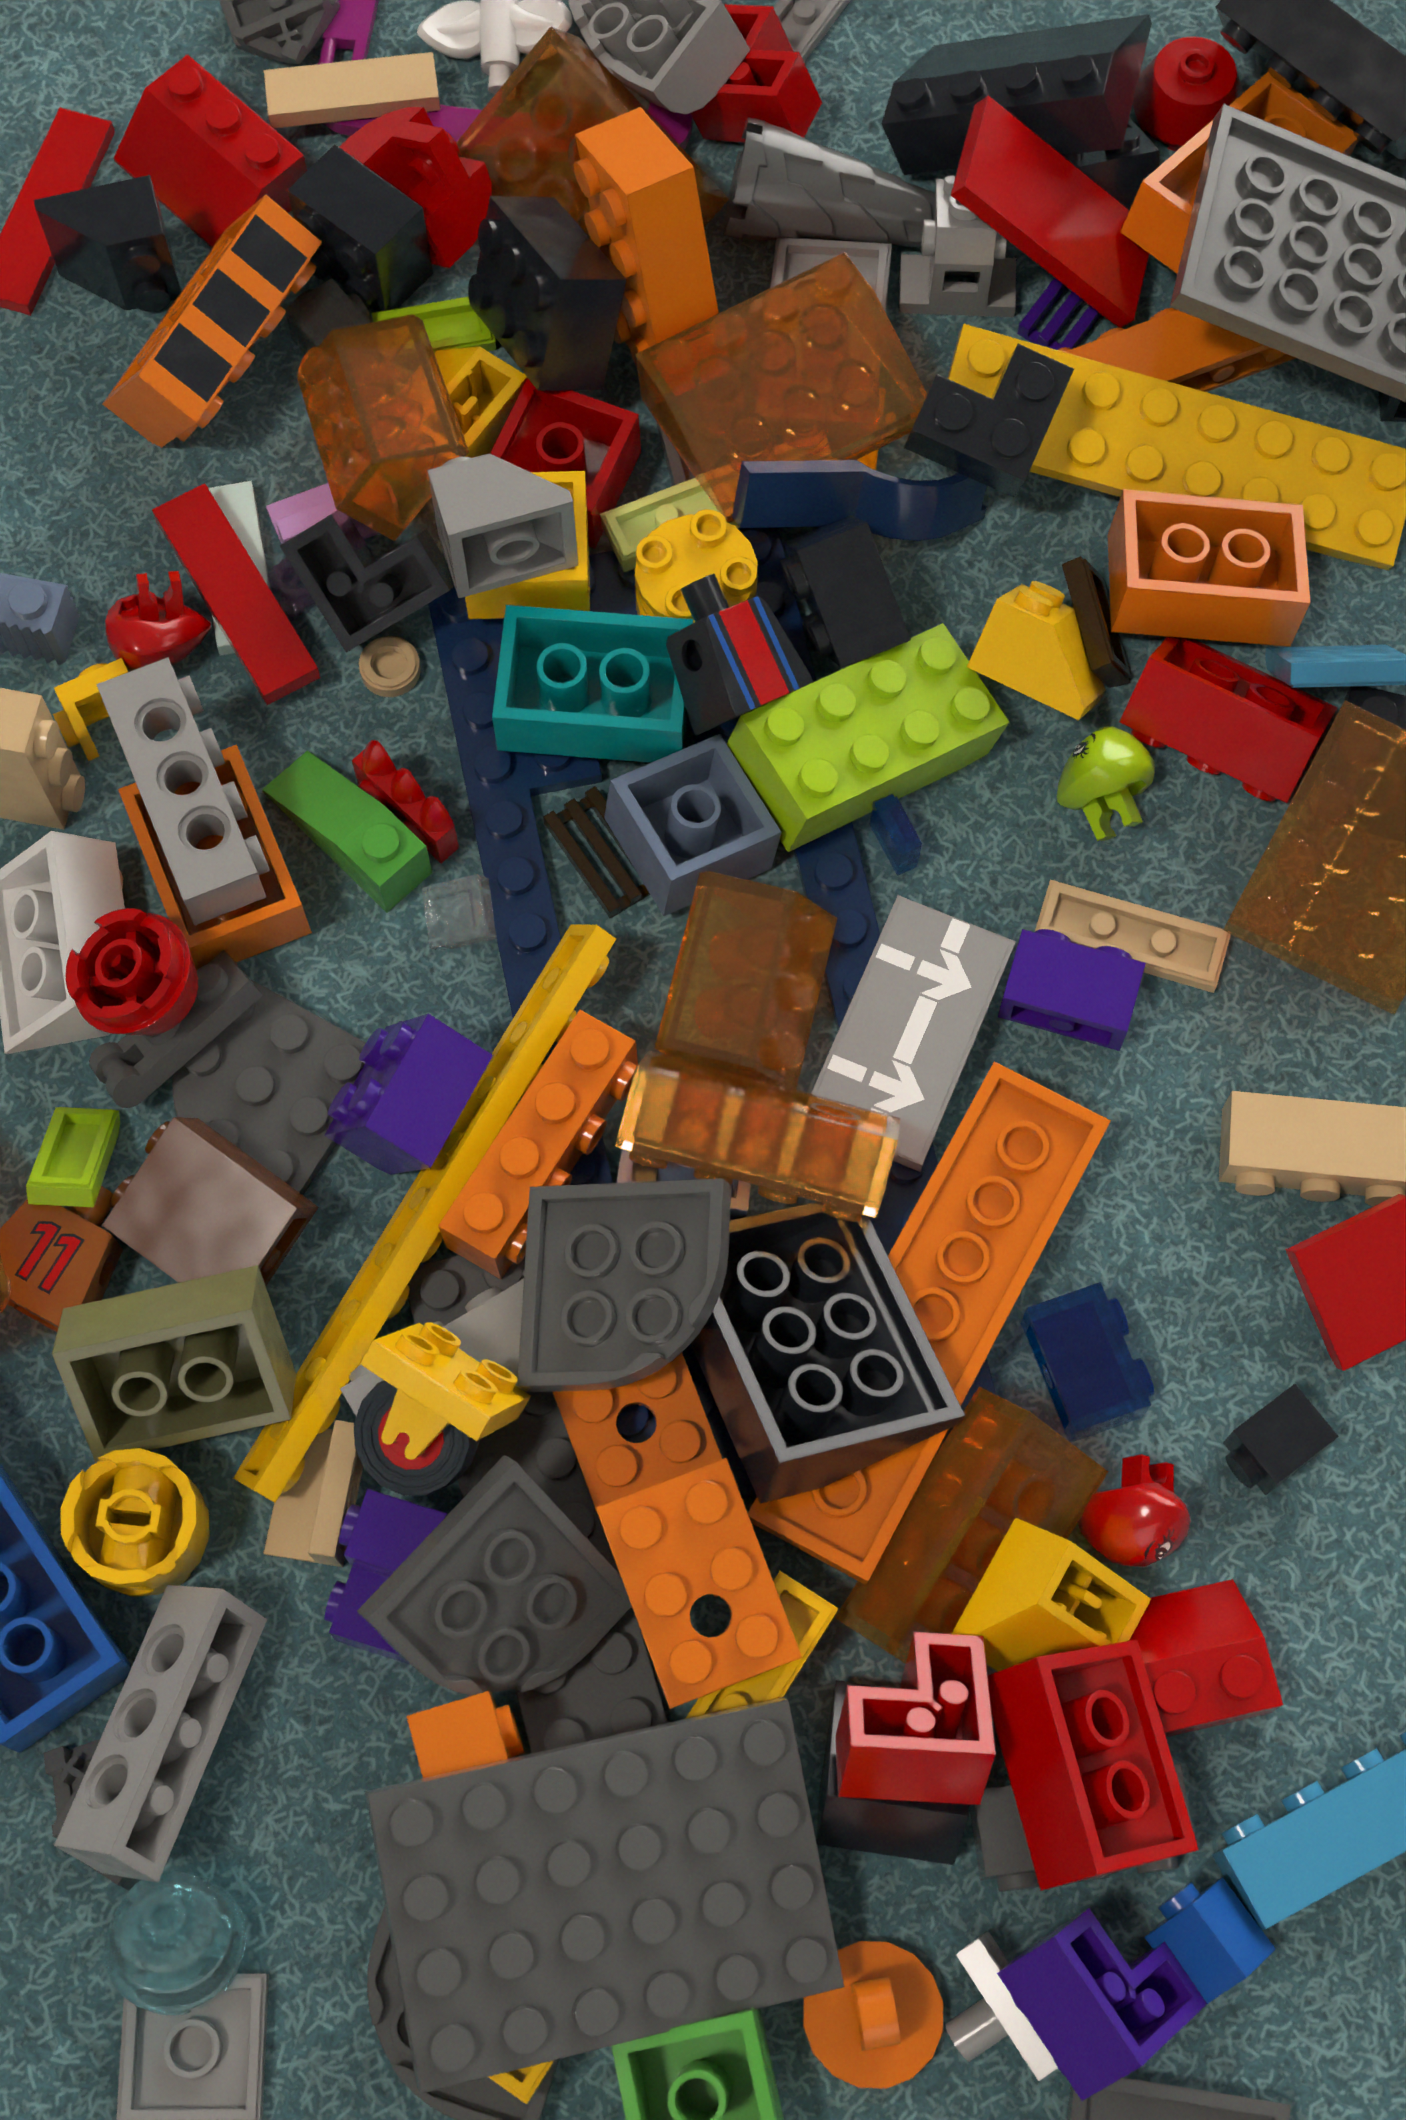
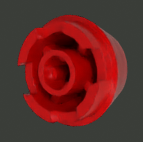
(1185, 89)
(133, 974)

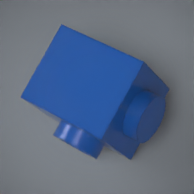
(1211, 1937)

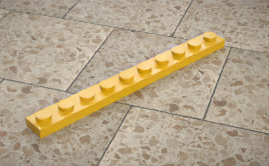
(413, 1231)

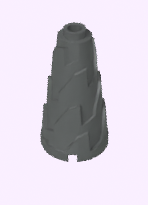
(816, 192)

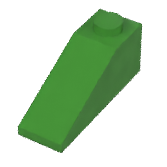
(352, 829)

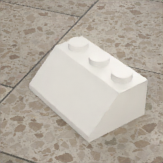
(45, 912)

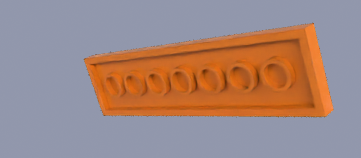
(962, 1271)

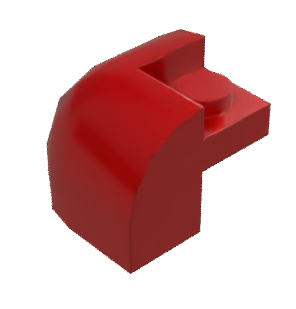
(427, 169)

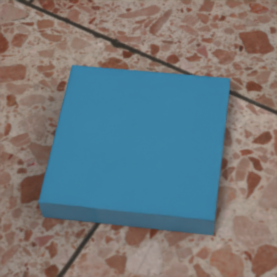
(1337, 665)

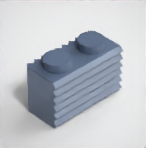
(36, 618)

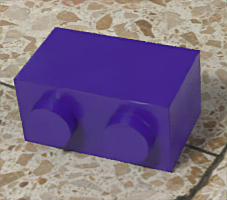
(1072, 988)

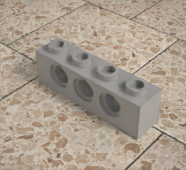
(208, 879)
(161, 1733)

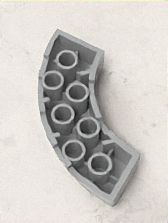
(664, 48)

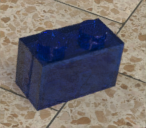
(1087, 1361)

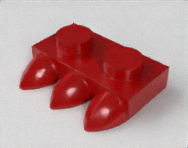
(406, 800)

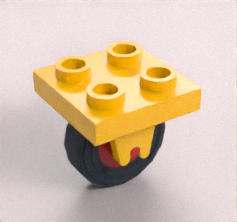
(430, 1409)

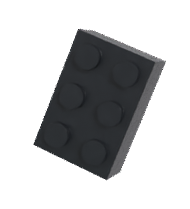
(546, 293)

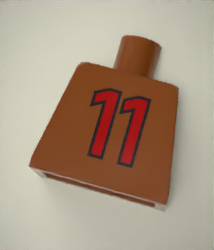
(57, 1257)

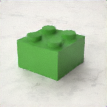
(700, 2072)

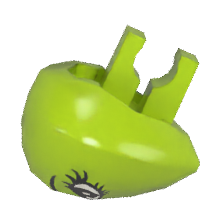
(1104, 777)

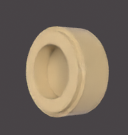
(389, 666)

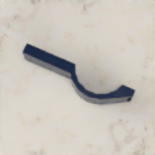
(828, 490)

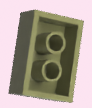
(176, 1363)

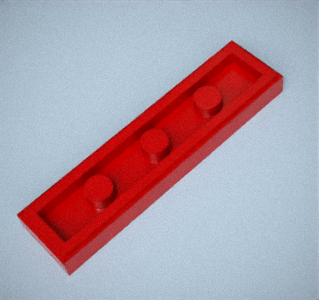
(63, 165)
(236, 594)

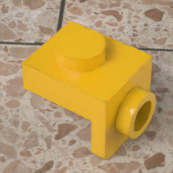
(84, 704)

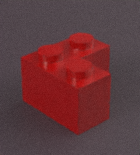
(765, 86)
(929, 1735)

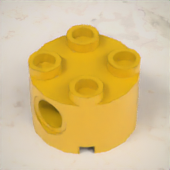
(687, 551)
(135, 1522)

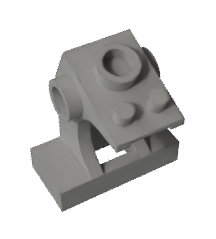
(958, 246)

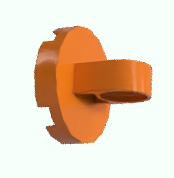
(881, 2020)

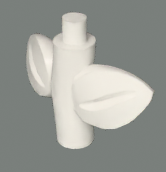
(494, 30)

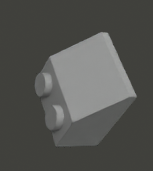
(500, 523)

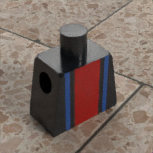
(731, 657)

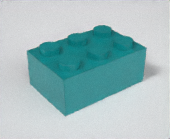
(588, 685)

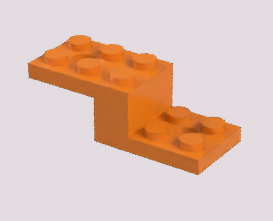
(678, 1533)

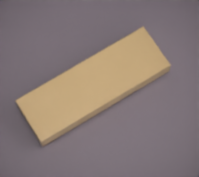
(350, 89)
(1167, 943)

